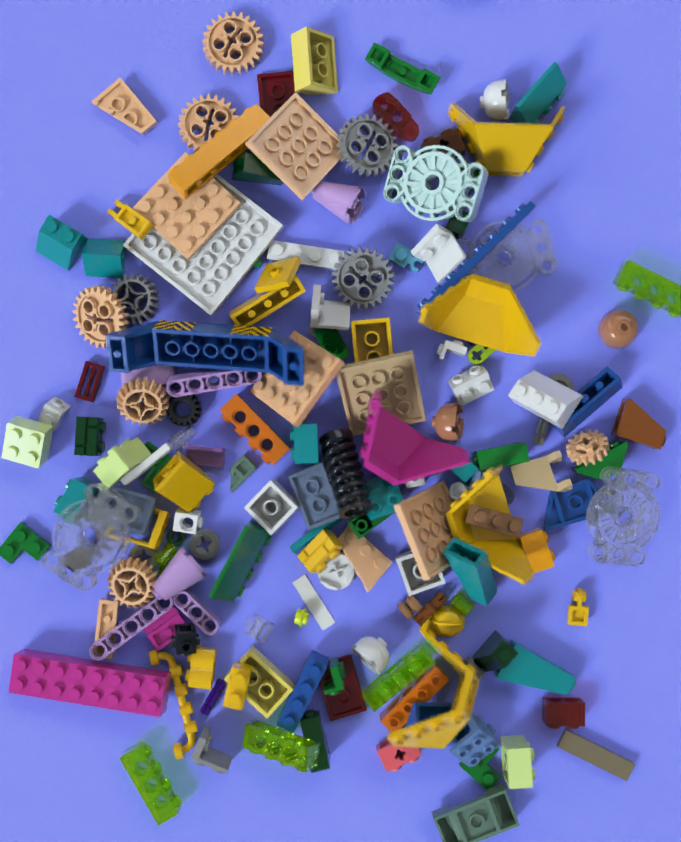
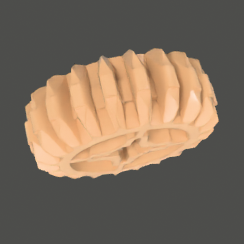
(131, 402)
(123, 593)

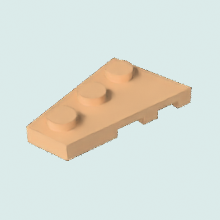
(125, 106)
(364, 557)

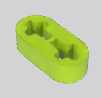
(486, 353)

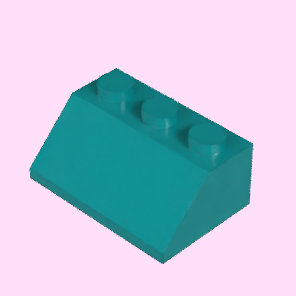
(540, 97)

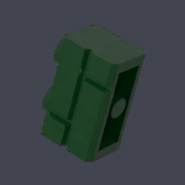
(89, 436)

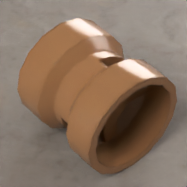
(413, 603)

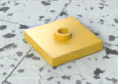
(278, 275)

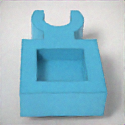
(402, 256)

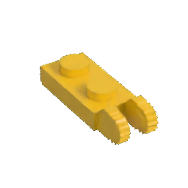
(131, 220)

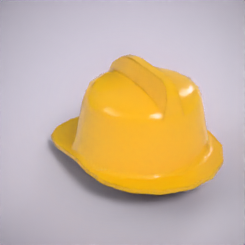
(445, 622)

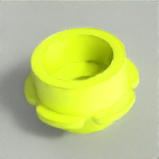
(301, 617)

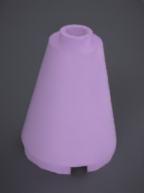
(340, 199)
(178, 576)

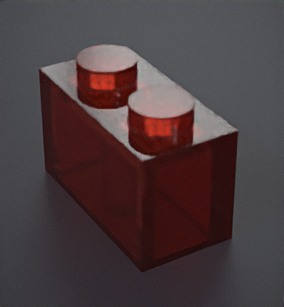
(563, 712)

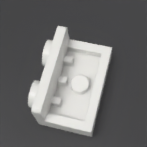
(471, 384)

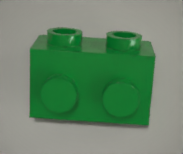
(336, 684)

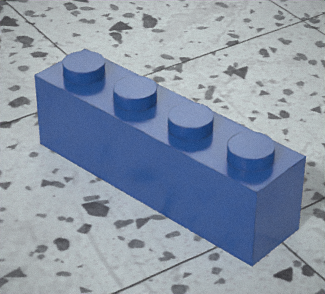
(594, 394)
(303, 691)

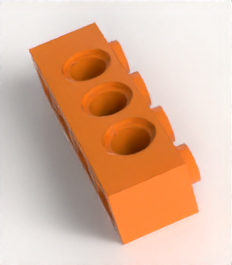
(236, 405)
(419, 690)

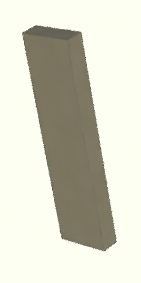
(595, 754)

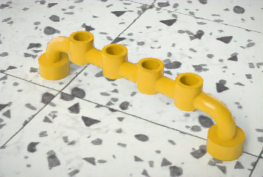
(185, 707)

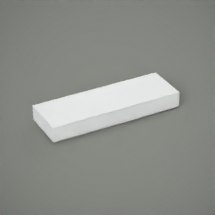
(146, 464)

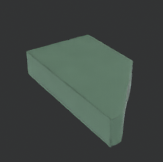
(241, 471)

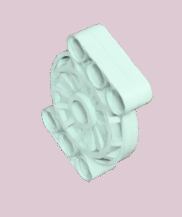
(454, 185)

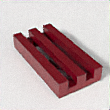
(96, 384)

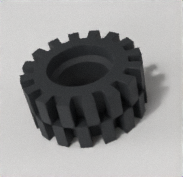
(191, 417)

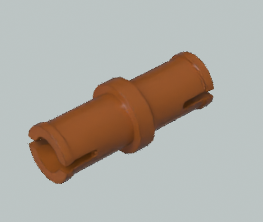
(430, 608)

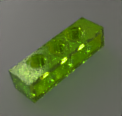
(647, 278)
(397, 677)
(281, 746)
(160, 810)

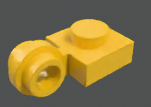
(578, 613)

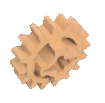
(587, 447)

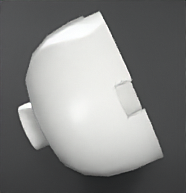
(496, 100)
(372, 652)

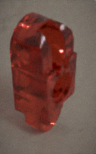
(405, 129)

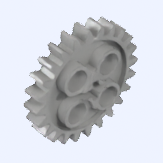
(351, 135)
(374, 263)

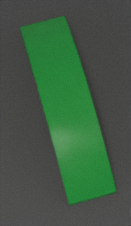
(401, 71)

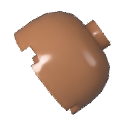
(618, 329)
(449, 422)

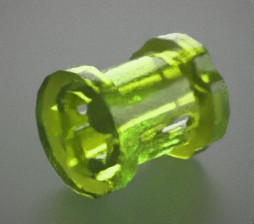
(165, 554)
(461, 603)

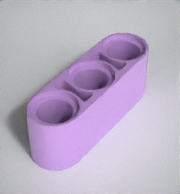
(159, 373)
(201, 620)

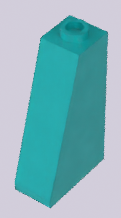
(472, 569)
(536, 672)

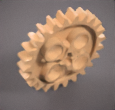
(218, 35)
(191, 121)
(99, 314)

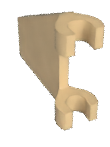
(539, 475)

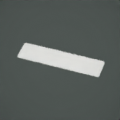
(313, 602)

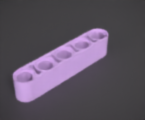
(204, 384)
(124, 632)

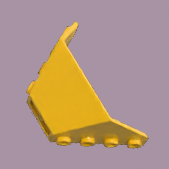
(503, 147)
(482, 314)
(503, 550)
(443, 728)

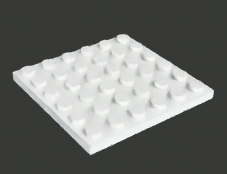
(222, 260)

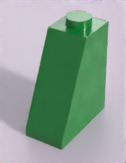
(501, 455)

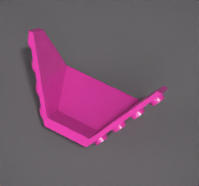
(401, 452)

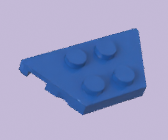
(568, 506)

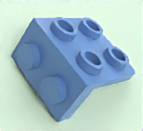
(477, 743)

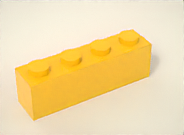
(265, 303)

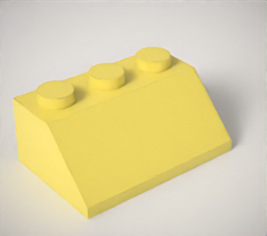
(314, 62)

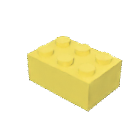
(267, 683)

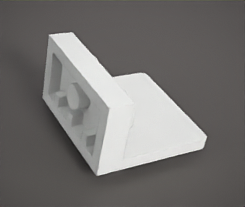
(439, 251)
(329, 313)

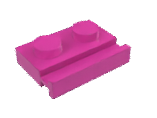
(164, 627)

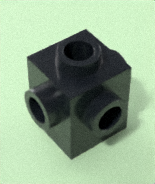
(185, 639)

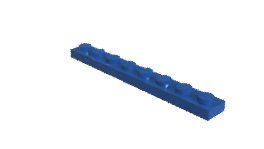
(480, 252)

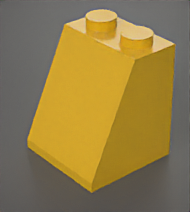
(183, 482)

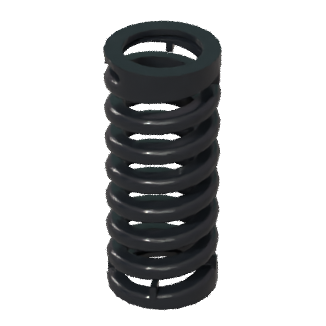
(348, 474)

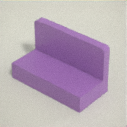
(206, 455)

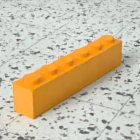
(217, 153)

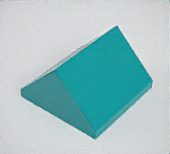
(104, 258)

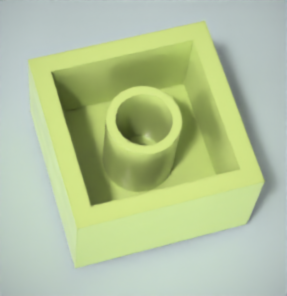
(27, 441)
(121, 461)
(517, 762)

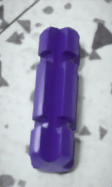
(213, 697)

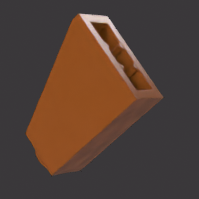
(637, 426)

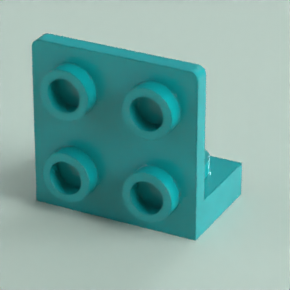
(383, 497)

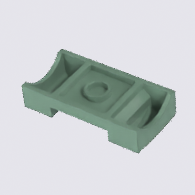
(477, 818)

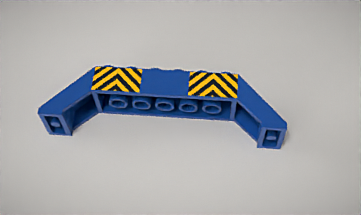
(207, 347)

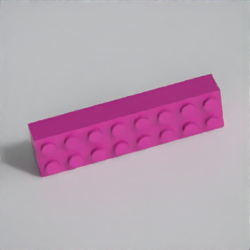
(90, 682)

